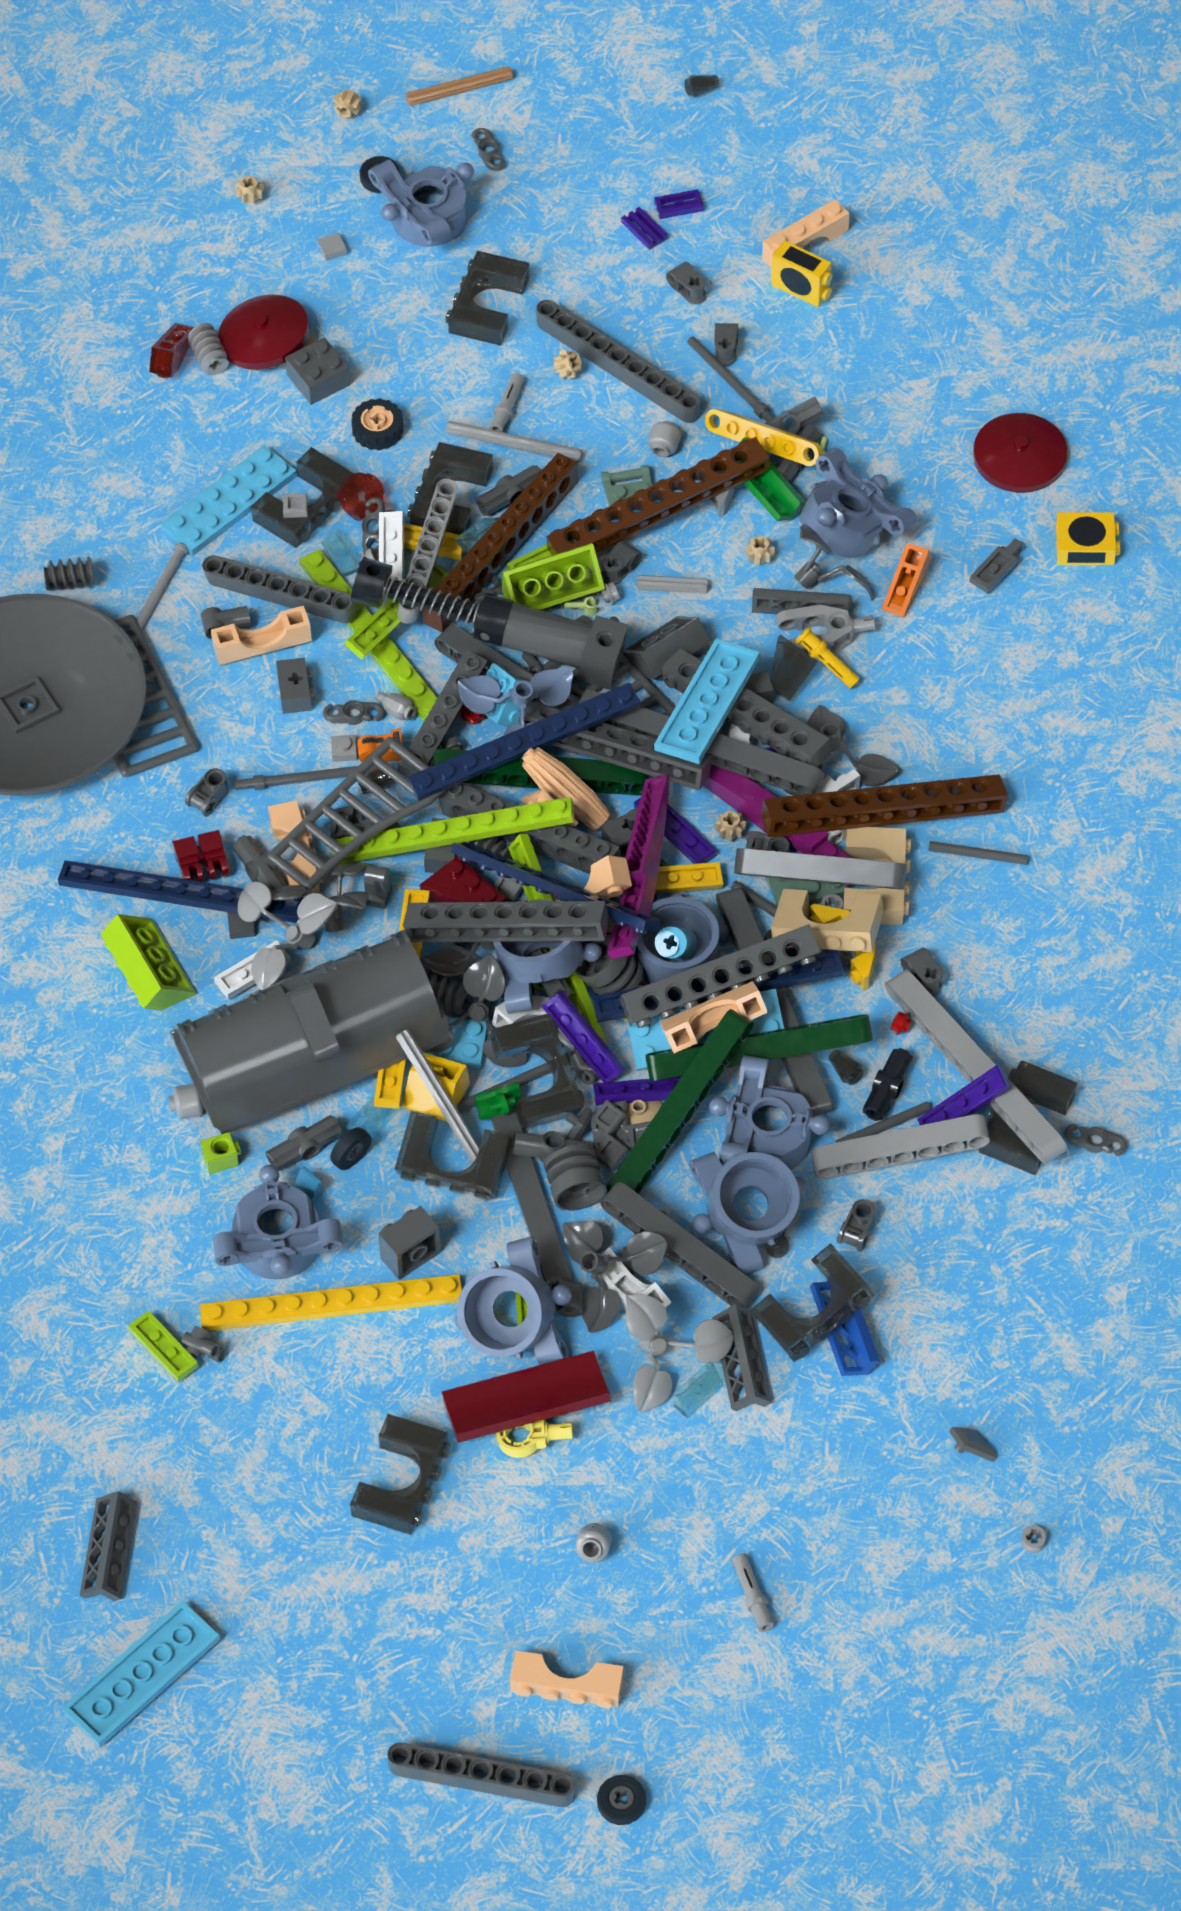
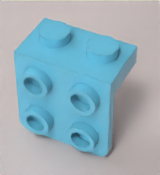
(506, 712)

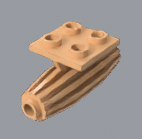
(560, 782)

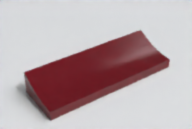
(525, 1396)

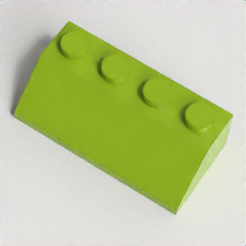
(554, 578)
(146, 962)

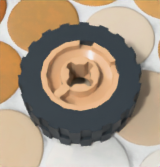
(378, 435)

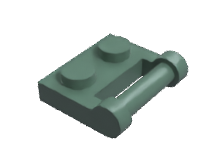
(625, 490)

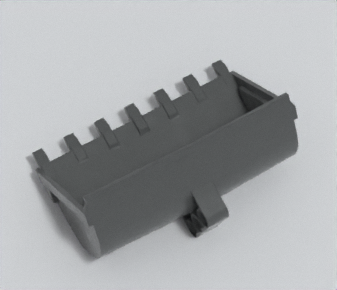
(310, 1033)

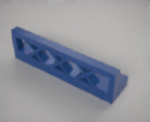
(855, 1330)

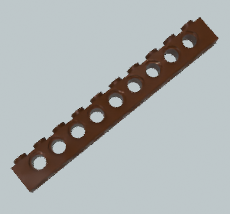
(671, 503)
(506, 535)
(883, 805)

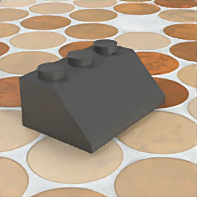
(661, 644)

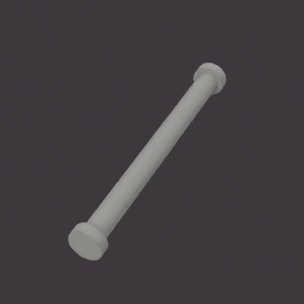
(179, 550)

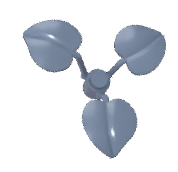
(482, 692)

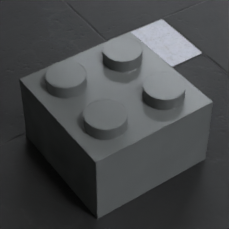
(317, 371)
(409, 1242)

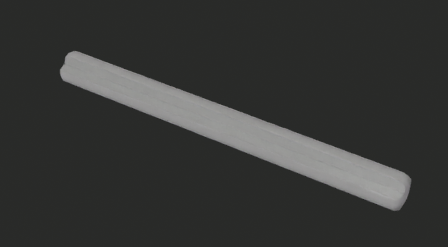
(512, 440)
(439, 1093)

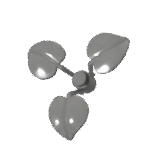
(313, 913)
(643, 1318)

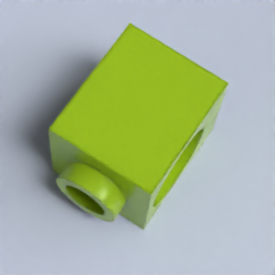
(219, 1162)

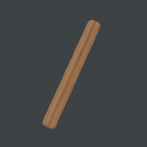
(459, 85)

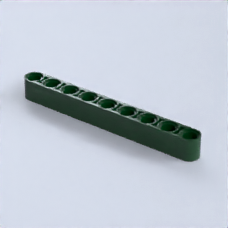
(597, 774)
(771, 1044)
(683, 1101)

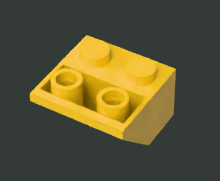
(452, 1076)

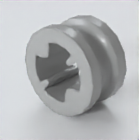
(832, 899)
(1033, 1547)

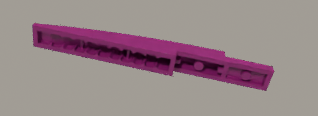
(748, 799)
(643, 861)

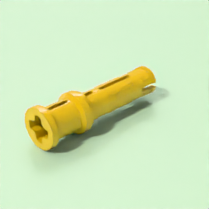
(819, 650)

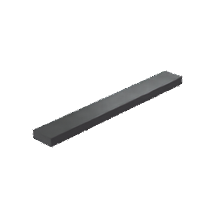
(533, 1204)

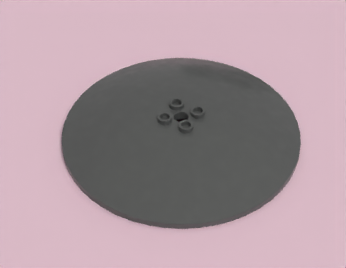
(82, 689)

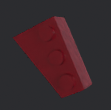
(459, 884)

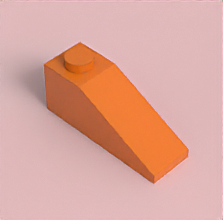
(907, 579)

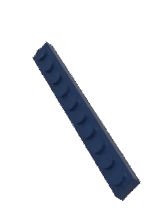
(520, 741)
(547, 884)
(165, 889)
(826, 966)

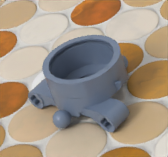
(420, 222)
(851, 509)
(684, 913)
(523, 970)
(789, 1142)
(720, 1186)
(281, 1254)
(478, 1302)

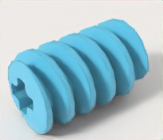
(666, 942)

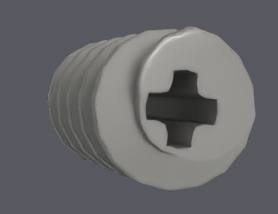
(208, 349)

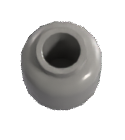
(664, 438)
(186, 1101)
(593, 1542)

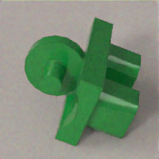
(497, 1101)

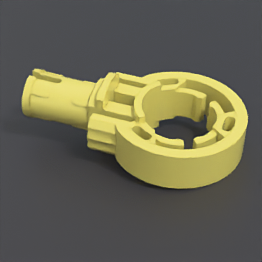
(539, 1436)

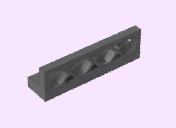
(774, 600)
(749, 1356)
(113, 1546)

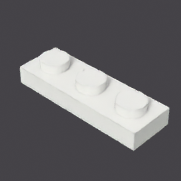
(392, 542)
(240, 975)

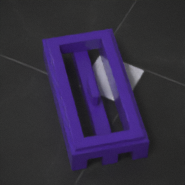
(678, 204)
(647, 225)

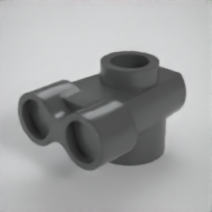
(200, 1342)

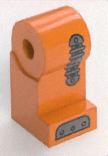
(368, 743)

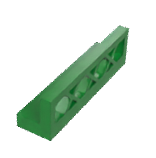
(778, 493)

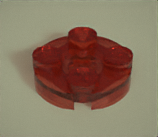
(349, 495)

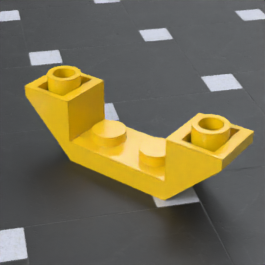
(860, 966)

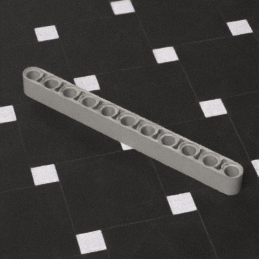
(972, 1063)

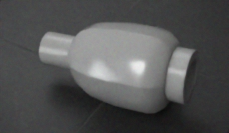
(397, 705)

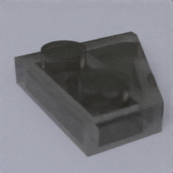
(790, 668)

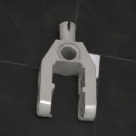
(836, 620)

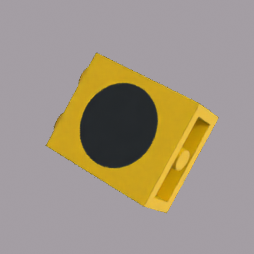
(801, 274)
(1086, 538)

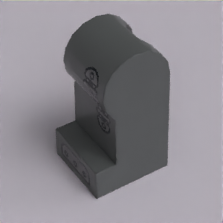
(378, 885)

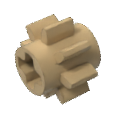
(347, 103)
(249, 190)
(567, 364)
(759, 550)
(730, 825)

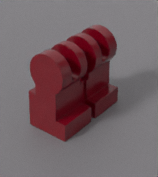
(190, 855)

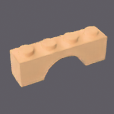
(827, 221)
(287, 630)
(283, 820)
(608, 877)
(690, 1025)
(598, 1686)

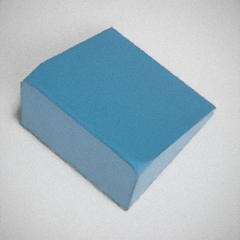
(309, 1184)

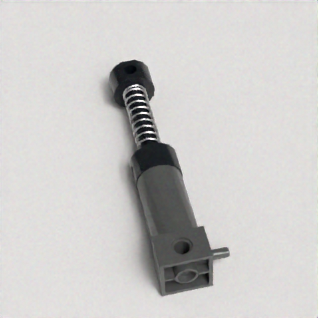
(503, 622)

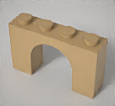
(880, 845)
(851, 933)

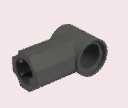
(215, 618)

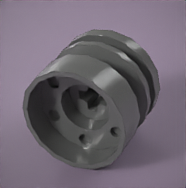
(610, 974)
(575, 1177)

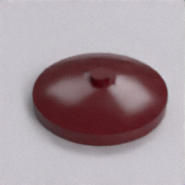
(264, 331)
(1020, 452)

